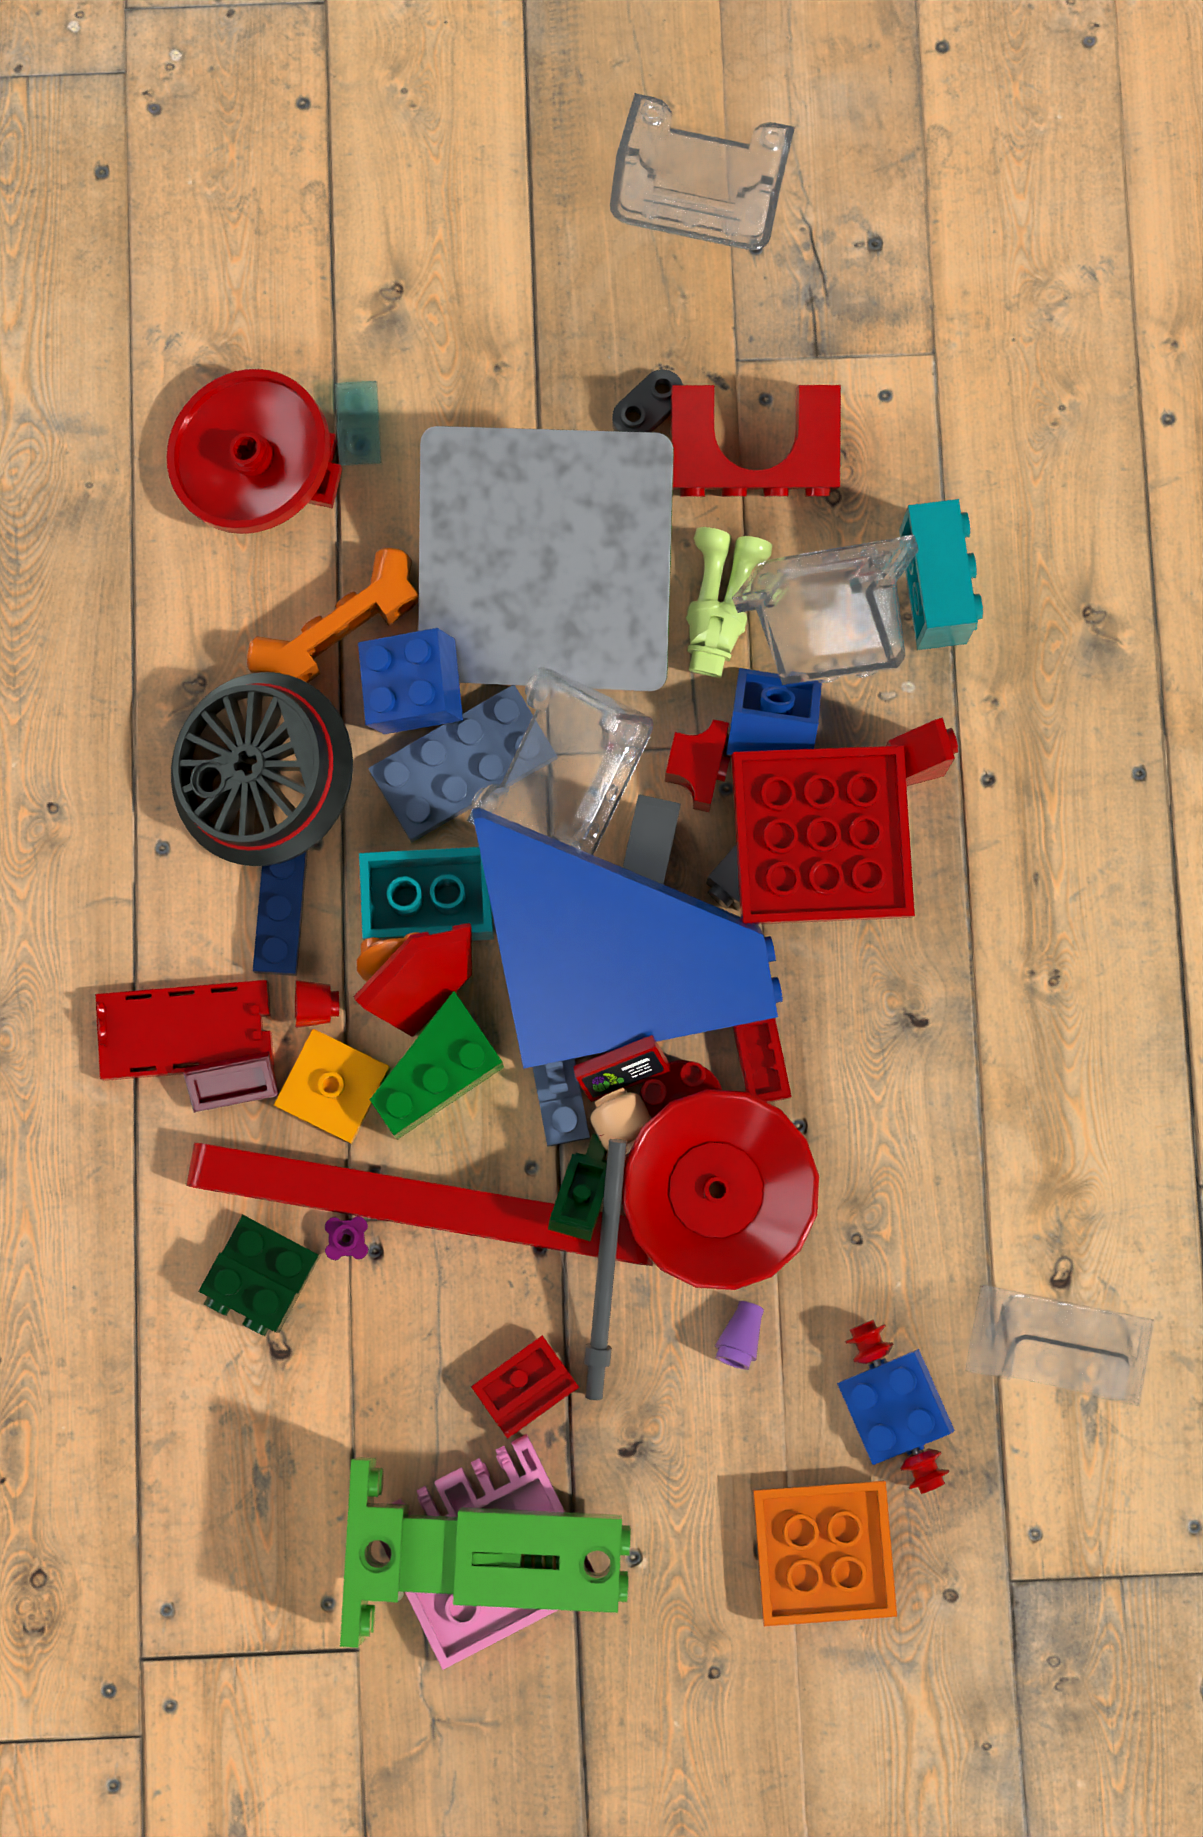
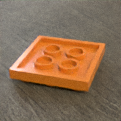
(824, 1553)

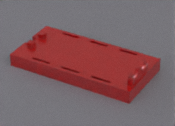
(180, 1028)

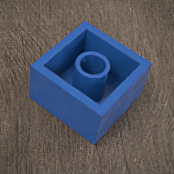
(410, 681)

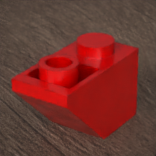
(927, 751)

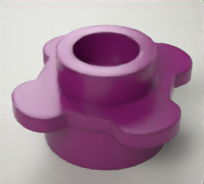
(337, 1229)

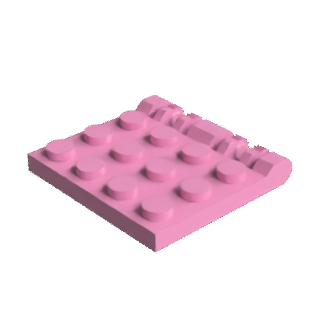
(464, 1630)

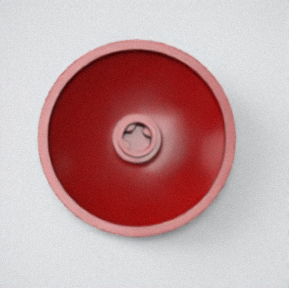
(248, 451)

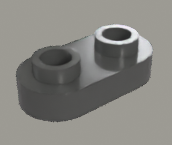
(647, 402)

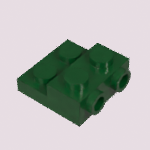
(258, 1276)

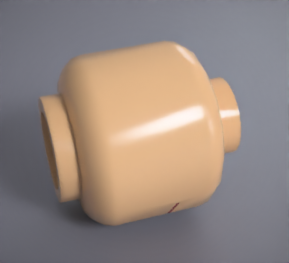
(619, 1117)

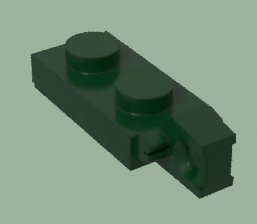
(581, 1193)

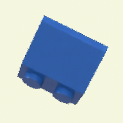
(773, 714)

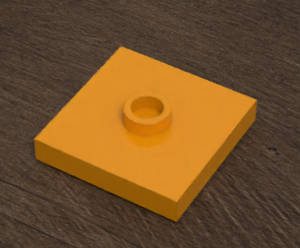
(331, 1086)

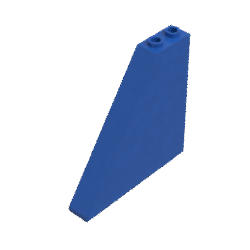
(610, 953)

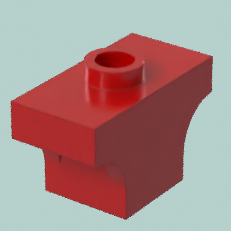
(699, 762)

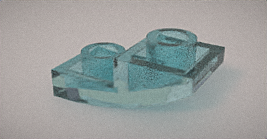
(358, 423)

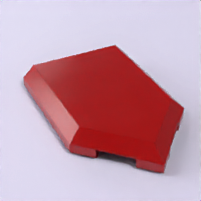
(419, 978)

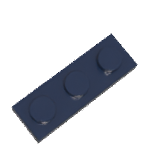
(280, 917)

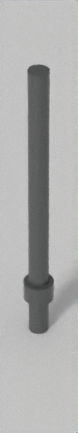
(598, 1351)

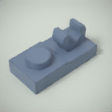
(560, 1103)

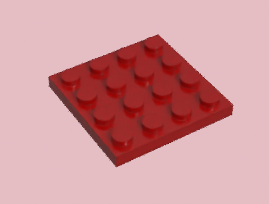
(822, 835)

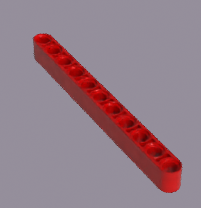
(394, 1200)

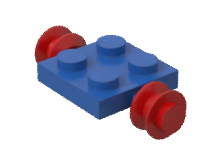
(896, 1407)

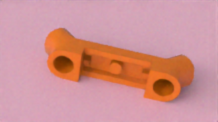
(388, 595)

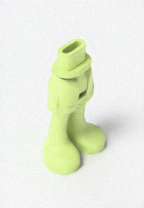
(715, 623)

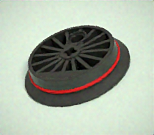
(321, 753)

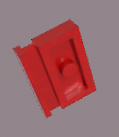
(524, 1387)

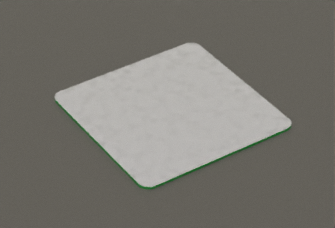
(548, 553)

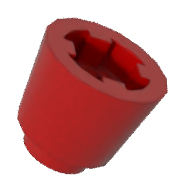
(314, 1003)

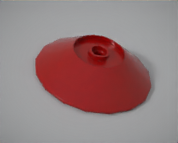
(765, 1182)

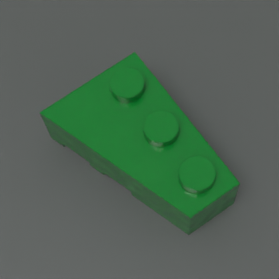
(436, 1070)

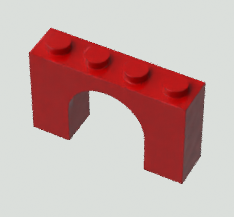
(809, 465)

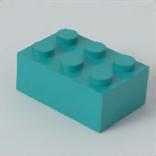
(941, 575)
(424, 893)

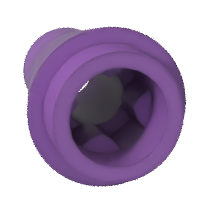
(741, 1336)

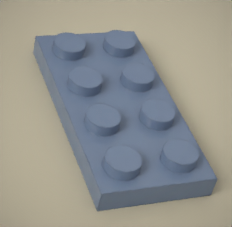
(447, 767)

